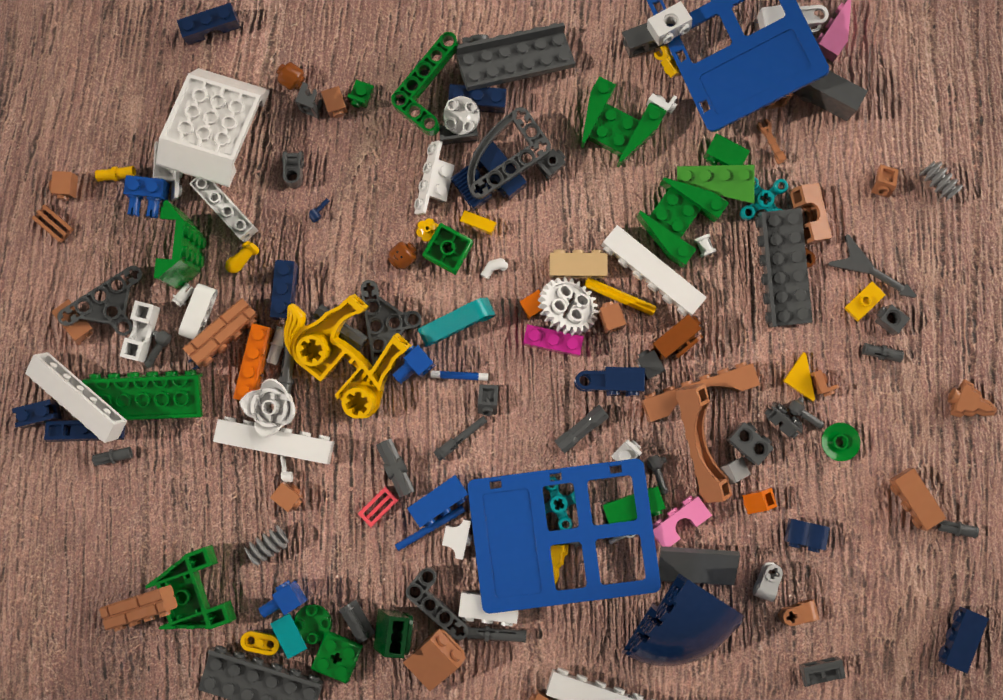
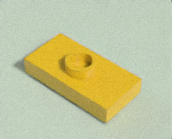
(864, 301)

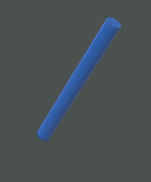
(424, 531)

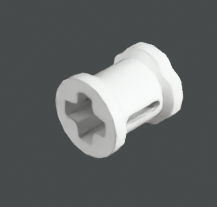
(705, 245)

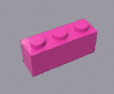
(553, 341)

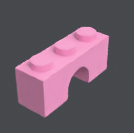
(692, 509)

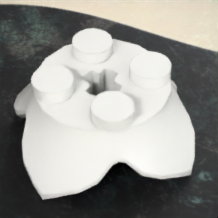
(257, 406)

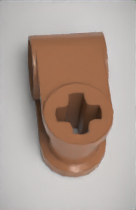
(801, 613)

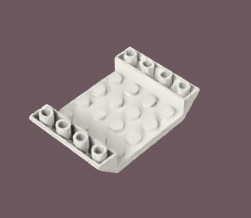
(209, 126)

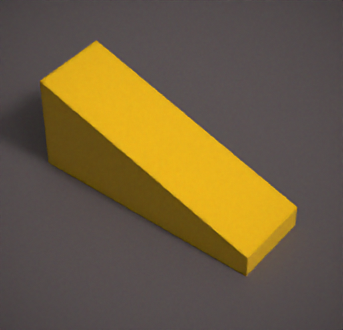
(478, 222)

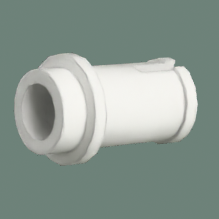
(182, 295)

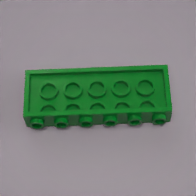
(150, 394)

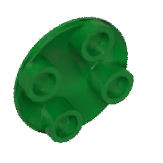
(313, 623)

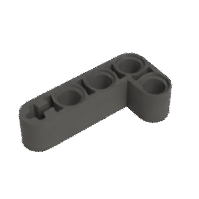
(440, 607)

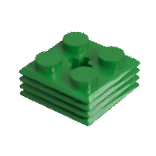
(443, 237)
(325, 663)

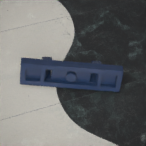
(70, 431)

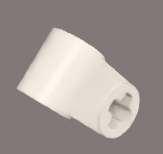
(767, 584)

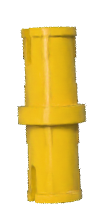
(114, 173)

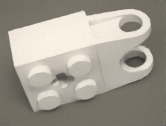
(773, 13)

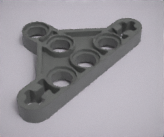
(98, 309)
(383, 315)

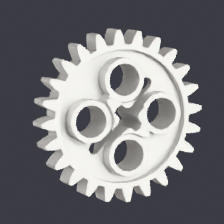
(555, 300)

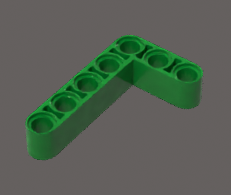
(423, 82)

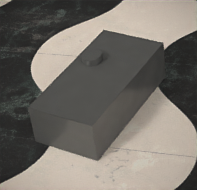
(834, 95)

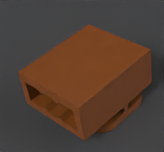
(678, 338)

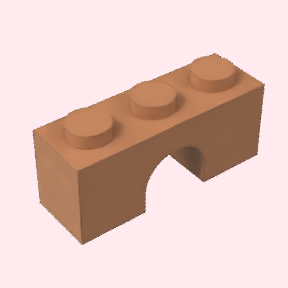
(811, 201)

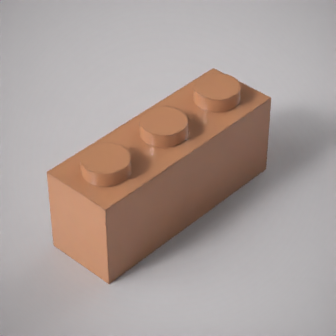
(916, 499)

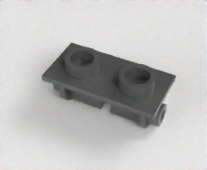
(779, 414)
(357, 621)

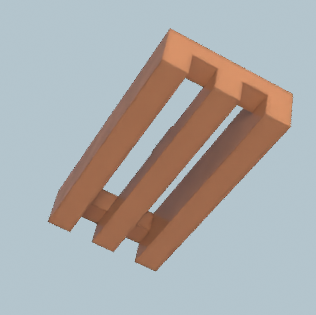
(41, 213)

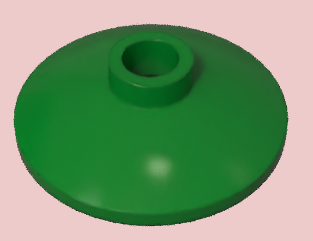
(849, 438)

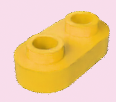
(261, 642)

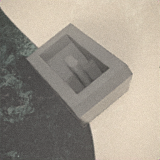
(735, 470)

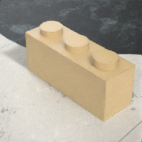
(578, 264)

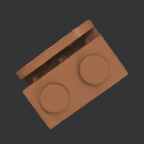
(435, 659)

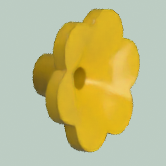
(426, 234)

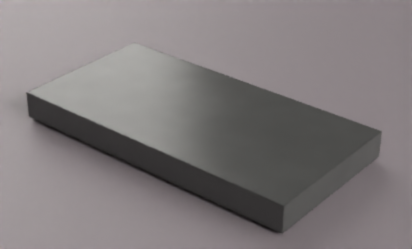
(698, 565)

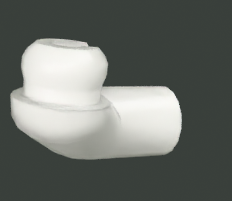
(496, 264)

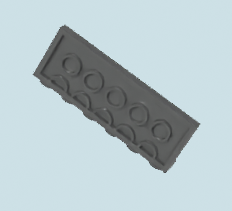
(514, 56)
(784, 267)
(245, 678)

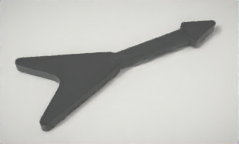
(860, 263)

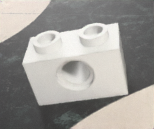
(673, 15)

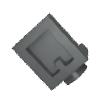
(487, 399)

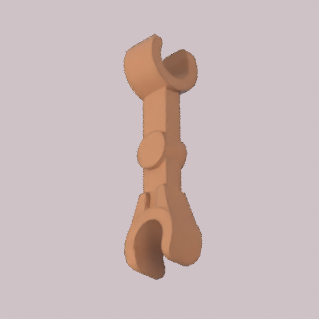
(779, 155)

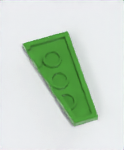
(724, 180)

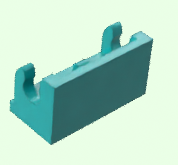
(288, 636)

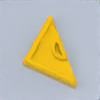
(800, 378)

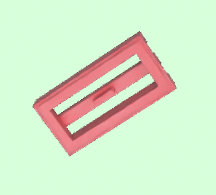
(390, 495)

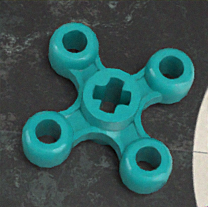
(769, 194)
(566, 500)

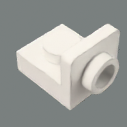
(660, 101)
(627, 451)

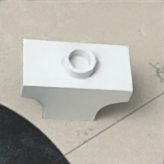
(458, 538)

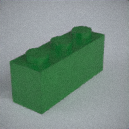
(625, 509)

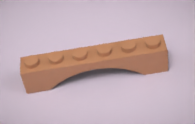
(739, 379)
(712, 482)

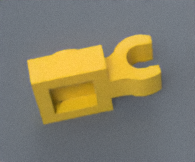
(667, 62)

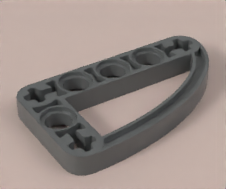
(516, 160)

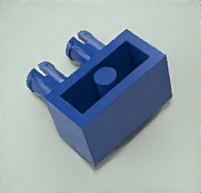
(145, 188)
(415, 362)
(286, 599)

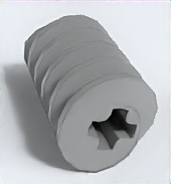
(941, 180)
(267, 546)

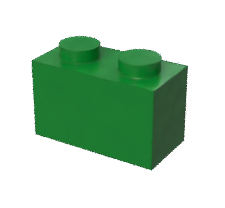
(725, 152)

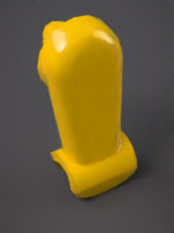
(237, 262)

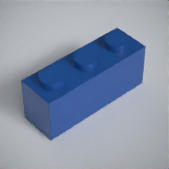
(438, 502)

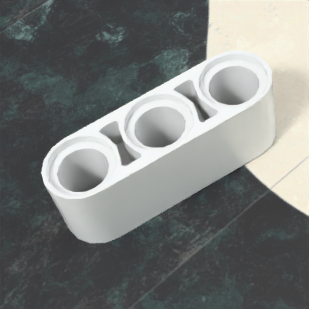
(198, 311)

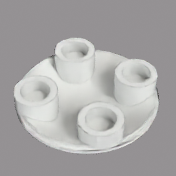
(461, 115)

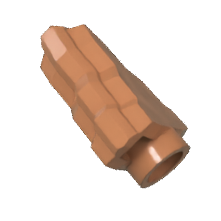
(969, 401)

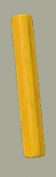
(620, 296)

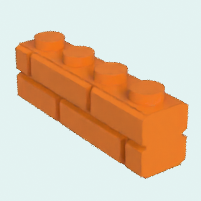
(253, 360)

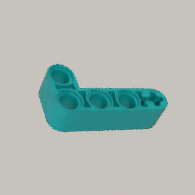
(456, 321)

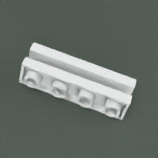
(224, 208)

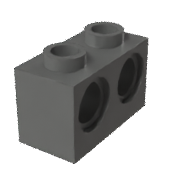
(747, 448)

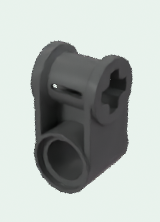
(293, 164)

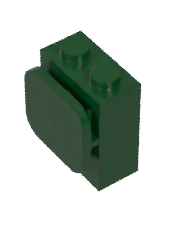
(393, 633)

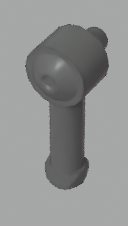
(162, 339)
(797, 409)
(655, 464)

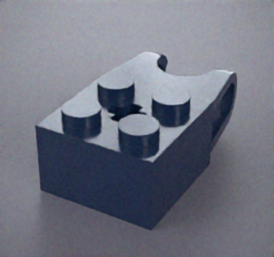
(614, 381)

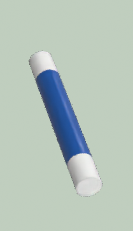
(459, 375)

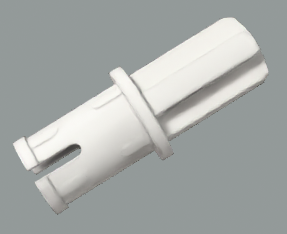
(276, 346)

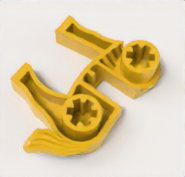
(321, 350)

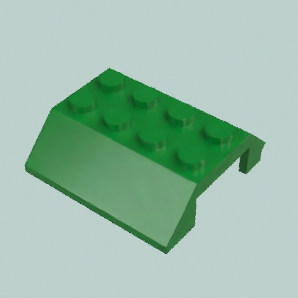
(187, 250)

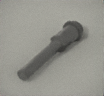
(451, 444)

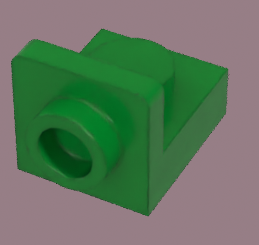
(360, 94)

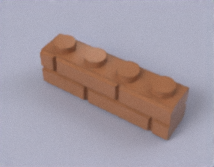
(220, 333)
(139, 607)

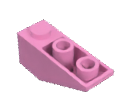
(837, 34)

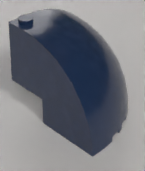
(682, 627)

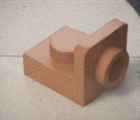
(885, 181)
(820, 382)

